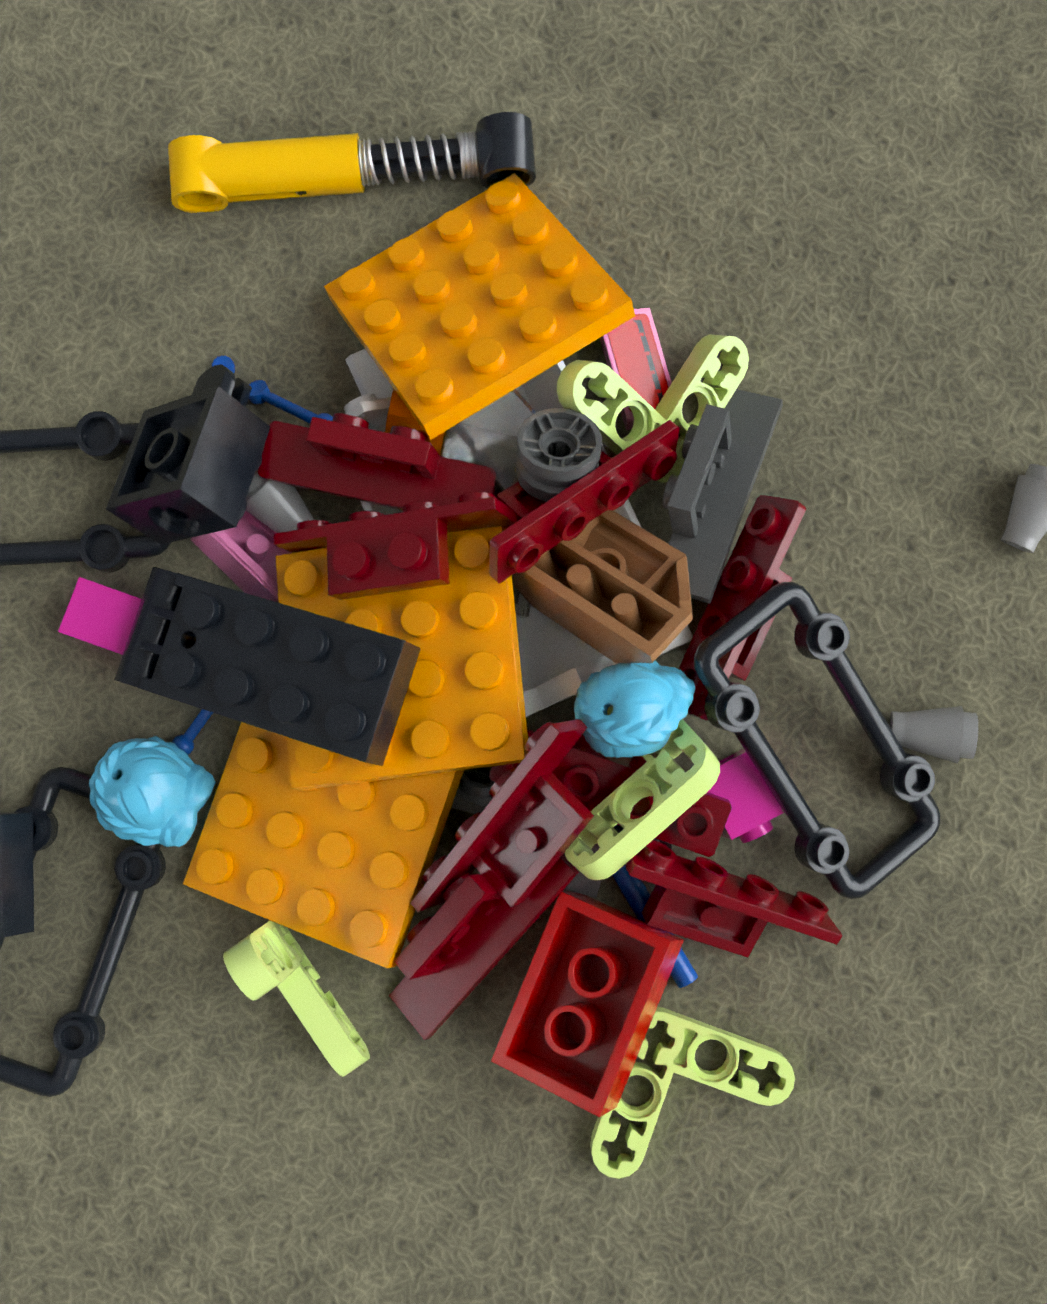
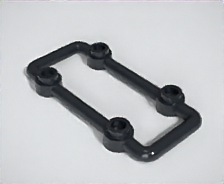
(101, 545)
(736, 709)
(80, 1030)

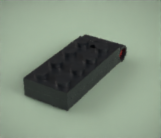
(269, 665)

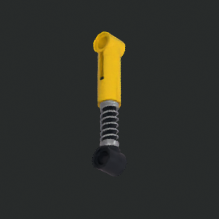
(213, 173)

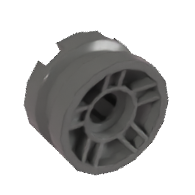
(556, 451)

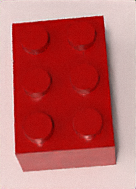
(587, 1002)

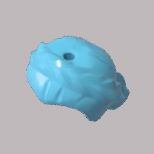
(645, 703)
(149, 792)

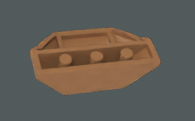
(613, 589)

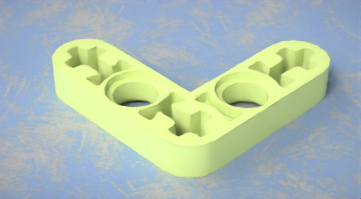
(606, 383)
(672, 792)
(274, 959)
(680, 1059)

